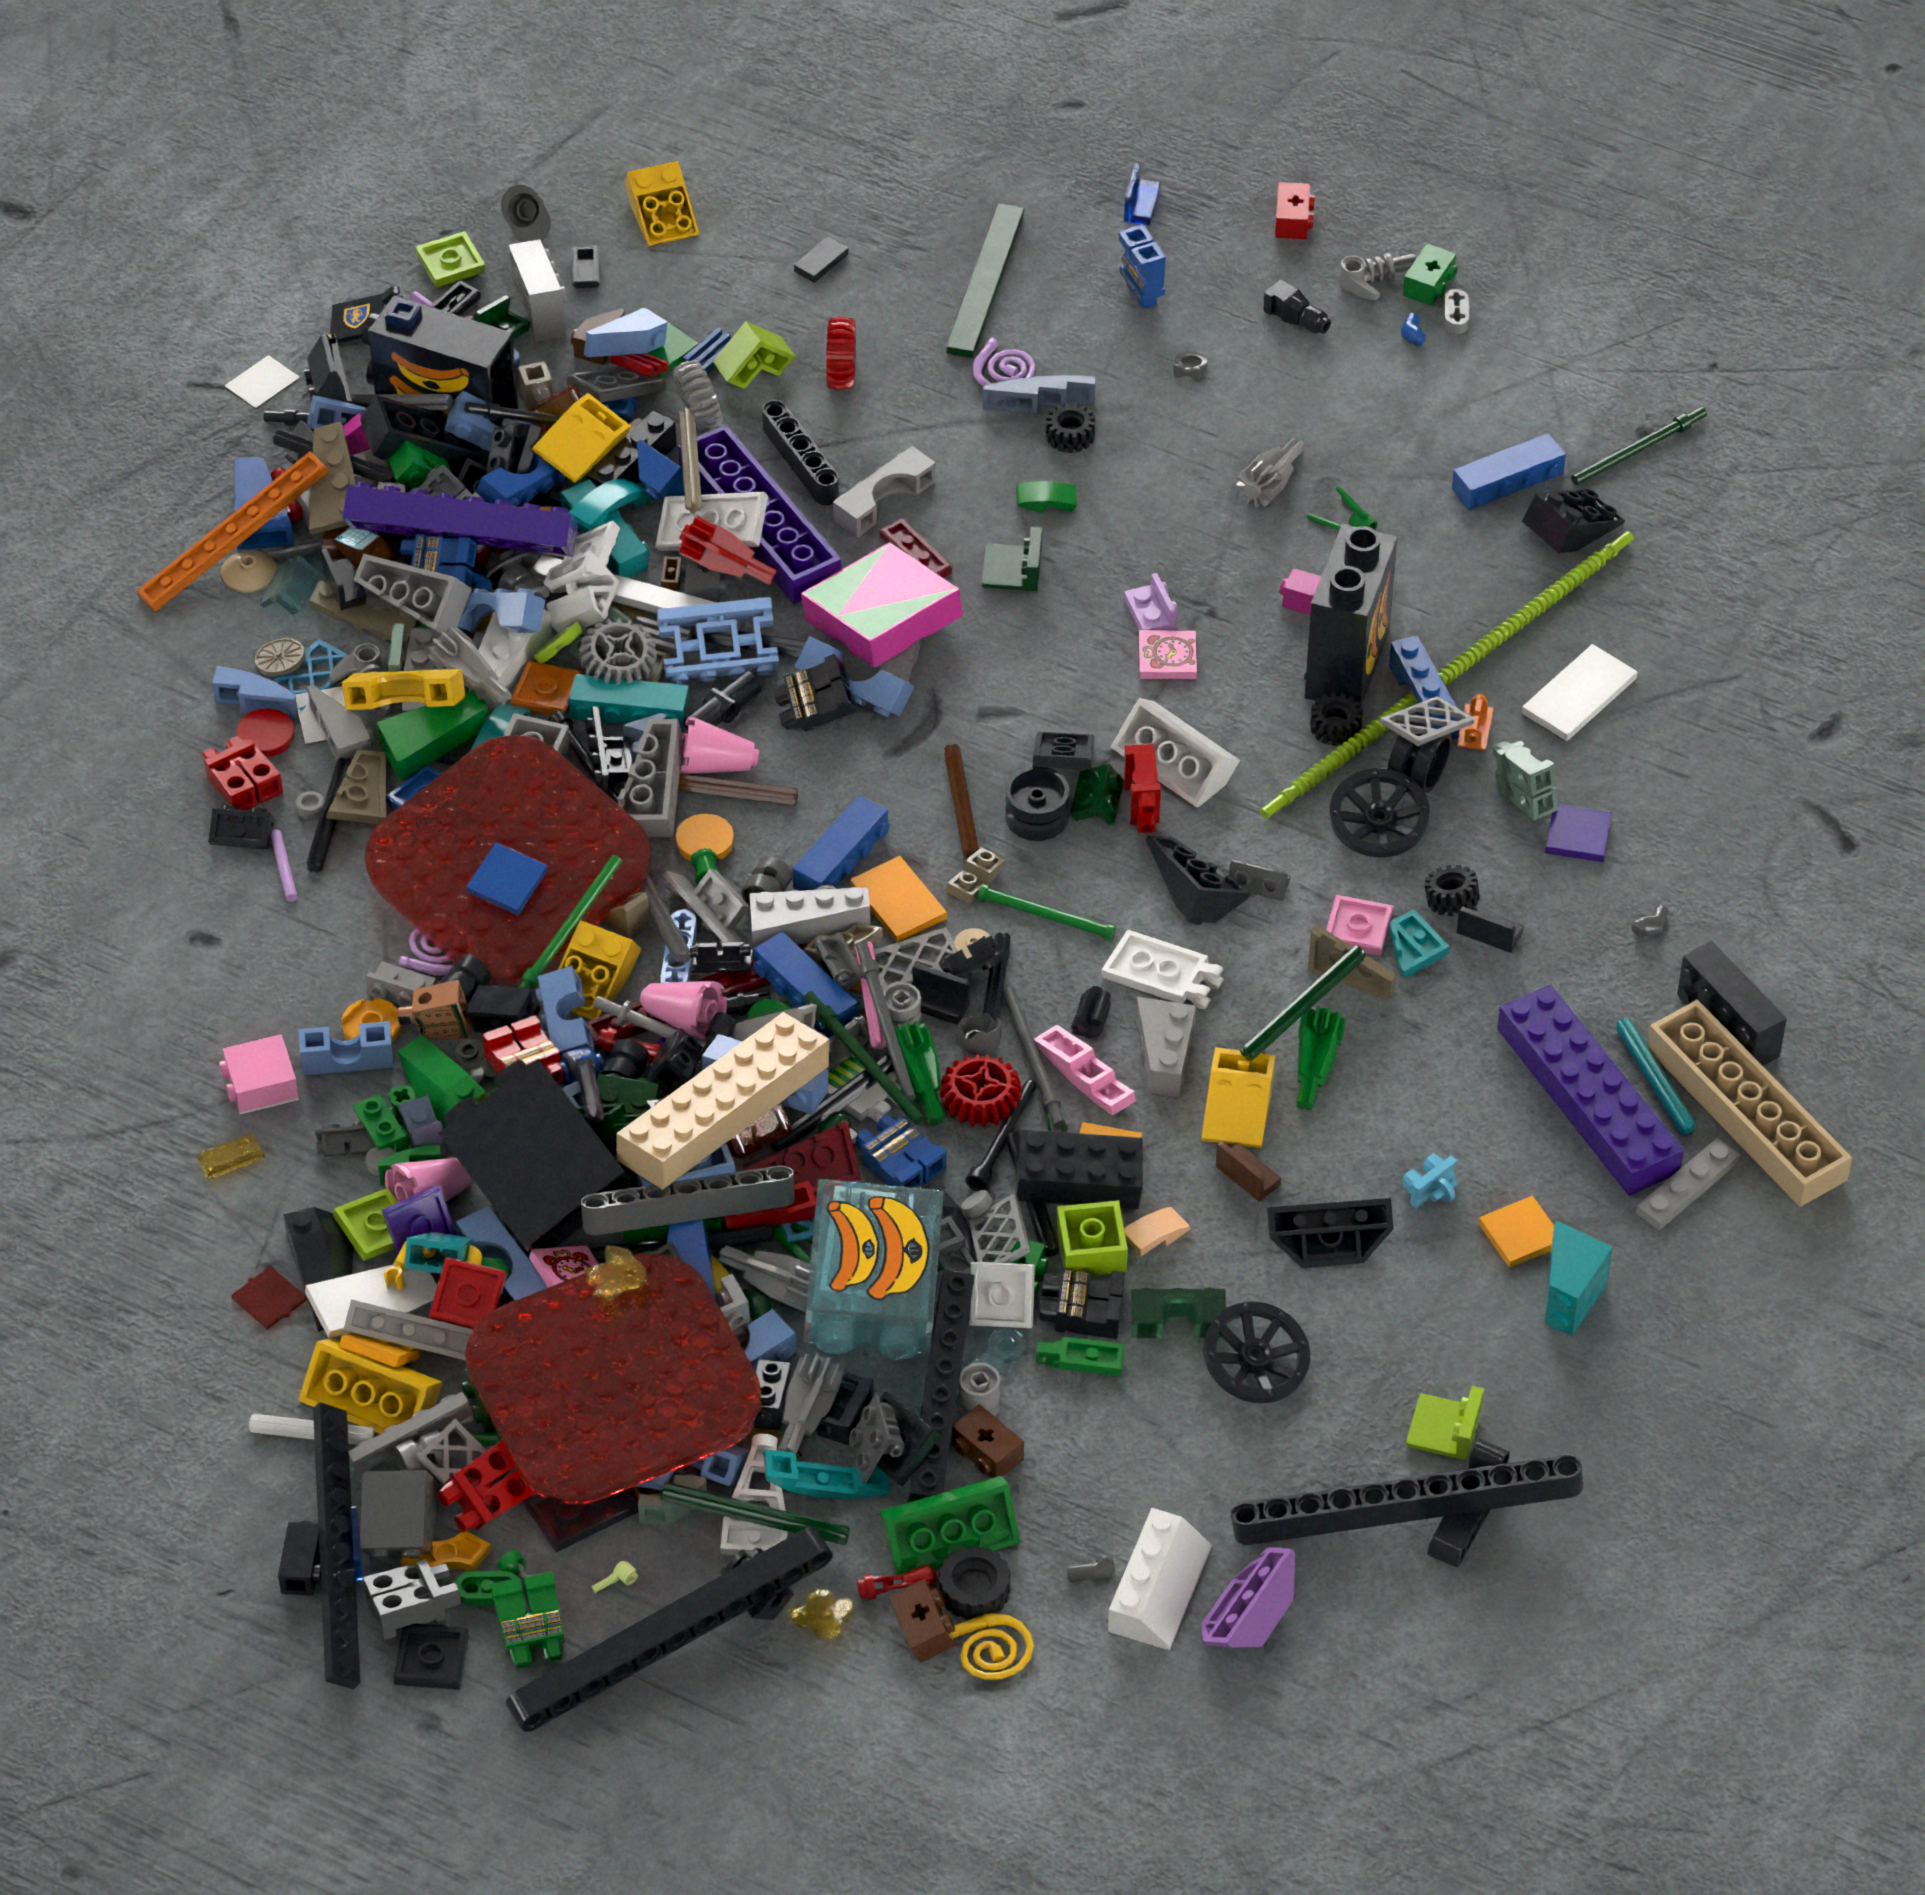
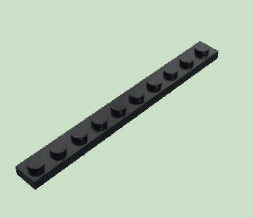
(336, 1546)

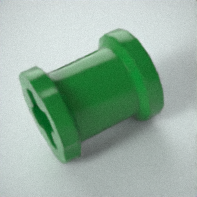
(703, 861)
(400, 1095)

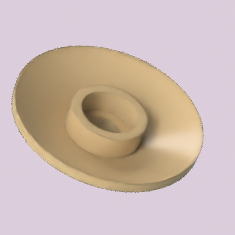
(248, 571)

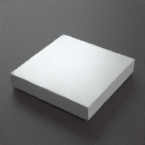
(1002, 1295)

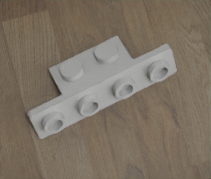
(713, 901)

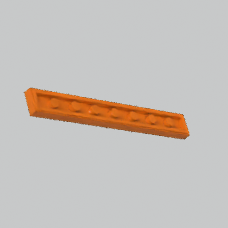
(232, 531)

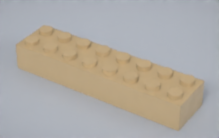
(722, 1100)
(1749, 1103)

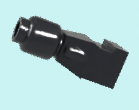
(1294, 308)

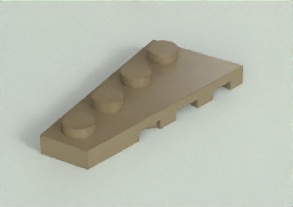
(330, 491)
(374, 619)

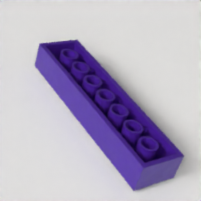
(447, 517)
(787, 537)
(1590, 1090)

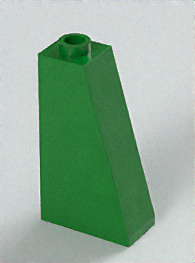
(429, 732)

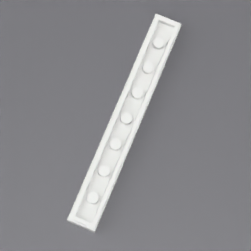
(634, 592)

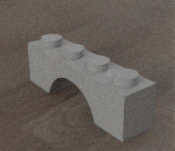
(906, 473)

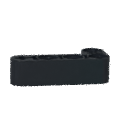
(1458, 1531)

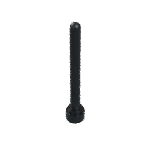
(579, 750)
(981, 1175)

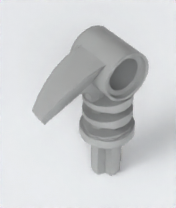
(1357, 272)
(363, 660)

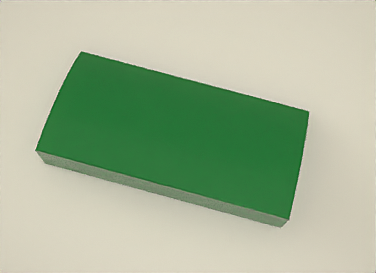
(943, 1523)

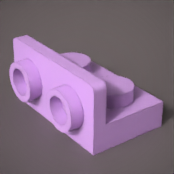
(1152, 606)

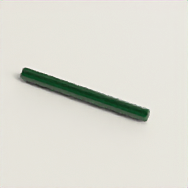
(1303, 1003)
(752, 1512)

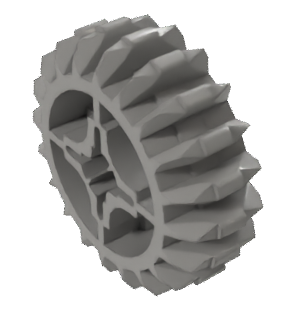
(698, 395)
(615, 645)

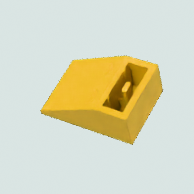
(661, 203)
(581, 437)
(601, 962)
(1238, 1098)

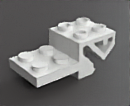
(584, 579)

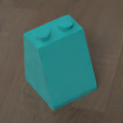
(1575, 1277)

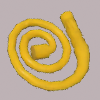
(995, 1651)

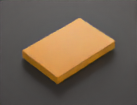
(900, 899)

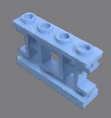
(711, 619)

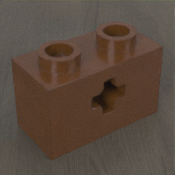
(987, 1442)
(923, 1620)

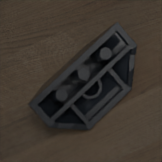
(327, 371)
(1330, 1231)

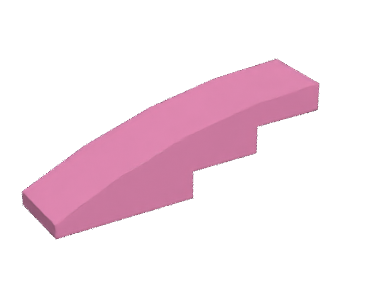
(1083, 1070)

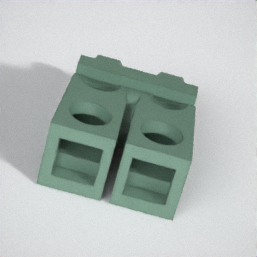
(1526, 779)

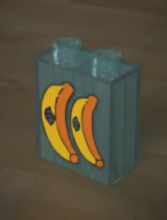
(873, 1268)

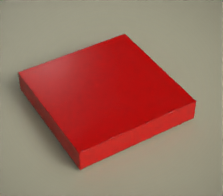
(466, 1293)

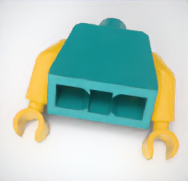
(428, 1254)

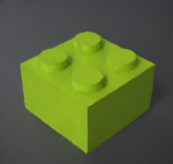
(1092, 1237)

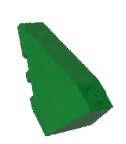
(437, 1076)

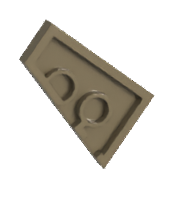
(363, 790)
(1367, 976)

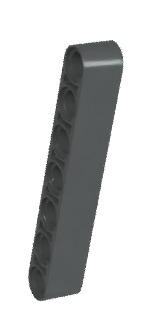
(688, 1200)

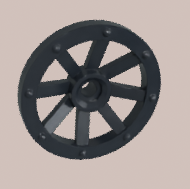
(1379, 810)
(1256, 1348)

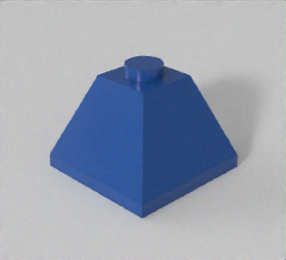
(659, 473)

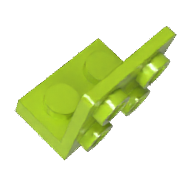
(1445, 1424)

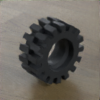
(1070, 438)
(1338, 707)
(1451, 889)

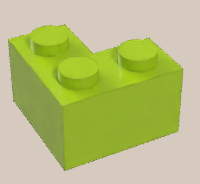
(751, 351)

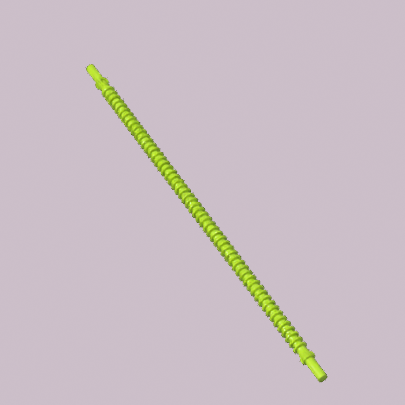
(1450, 672)

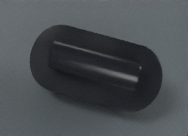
(1092, 1012)

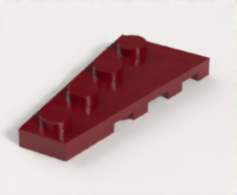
(823, 1156)

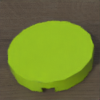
(557, 642)

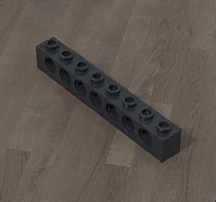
(943, 1379)

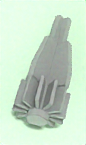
(1269, 473)
(458, 651)
(773, 1274)
(808, 1398)

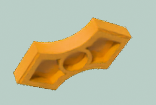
(460, 1552)

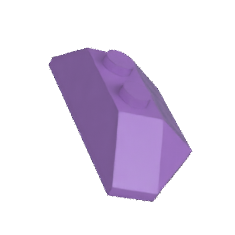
(1252, 1602)

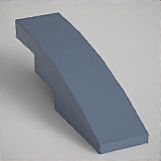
(1029, 393)

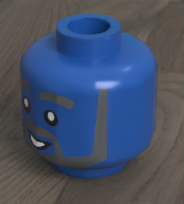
(570, 1058)

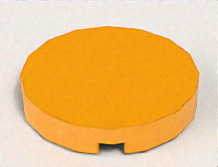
(704, 832)
(370, 1012)

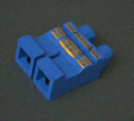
(1142, 265)
(442, 555)
(900, 1153)

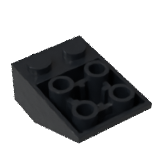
(1570, 518)

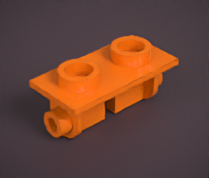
(1476, 735)

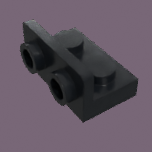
(240, 827)

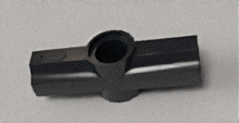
(726, 702)

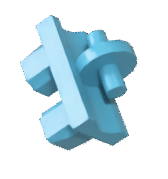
(1435, 1184)

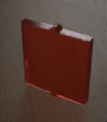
(269, 1297)

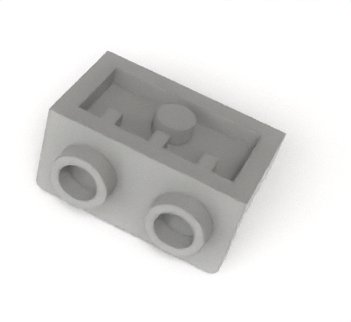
(396, 983)
(735, 1307)

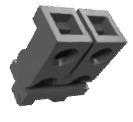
(410, 1596)

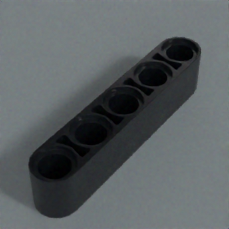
(800, 452)

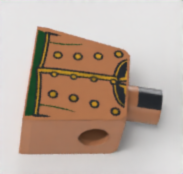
(438, 1012)

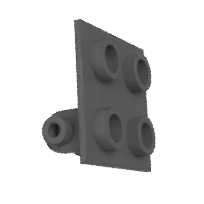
(875, 1435)

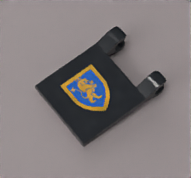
(350, 316)

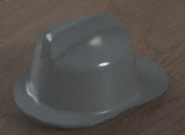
(525, 213)

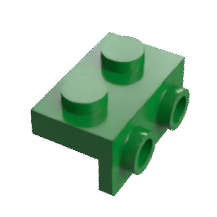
(381, 1124)

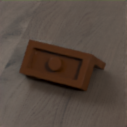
(1246, 1170)

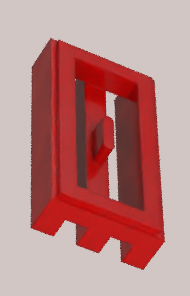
(641, 363)

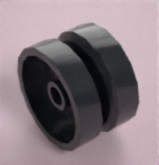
(1421, 762)
(1037, 803)

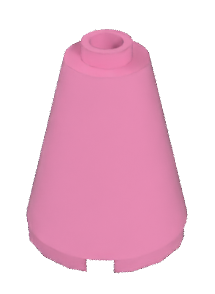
(715, 750)
(685, 1004)
(414, 1177)

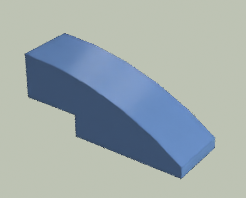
(252, 692)

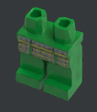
(531, 1629)

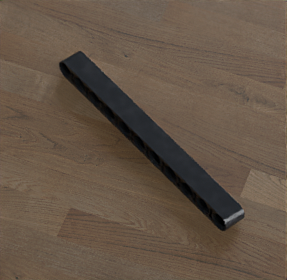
(1407, 1499)
(668, 1629)

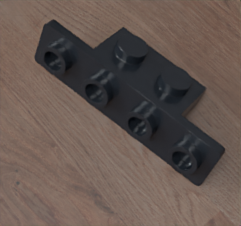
(609, 755)

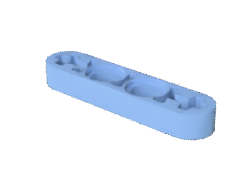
(689, 935)

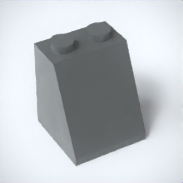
(398, 1513)

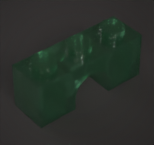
(1155, 1307)

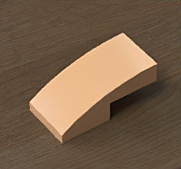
(1155, 1228)

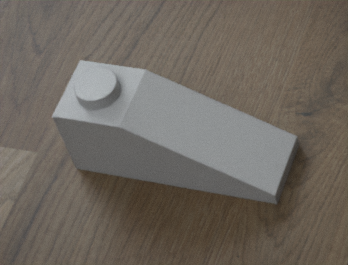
(340, 726)

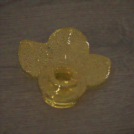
(616, 1273)
(822, 1613)

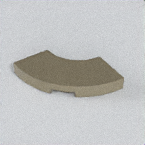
(855, 934)

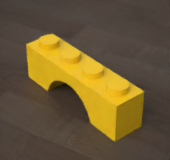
(429, 687)

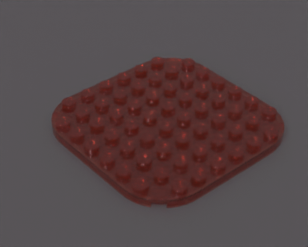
(528, 801)
(614, 1386)

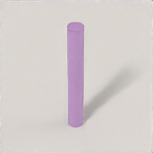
(283, 865)

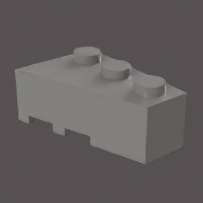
(1166, 1042)

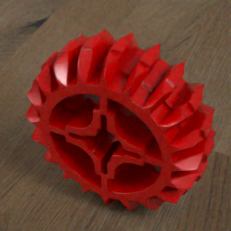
(841, 353)
(967, 1099)

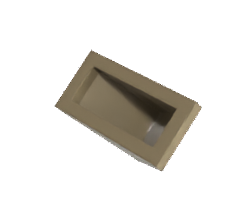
(630, 915)

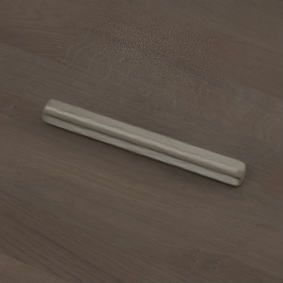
(690, 461)

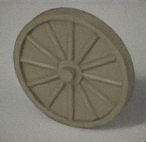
(279, 657)

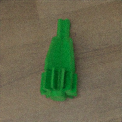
(1318, 1037)
(922, 1068)

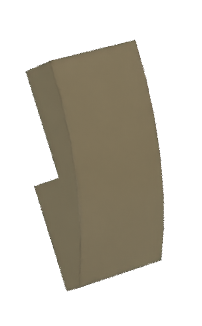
(978, 870)

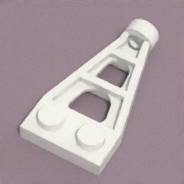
(747, 1535)

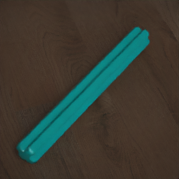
(1655, 1076)

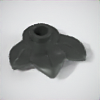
(476, 1063)

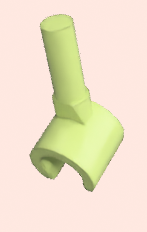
(623, 1571)

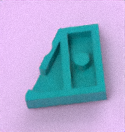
(1415, 943)

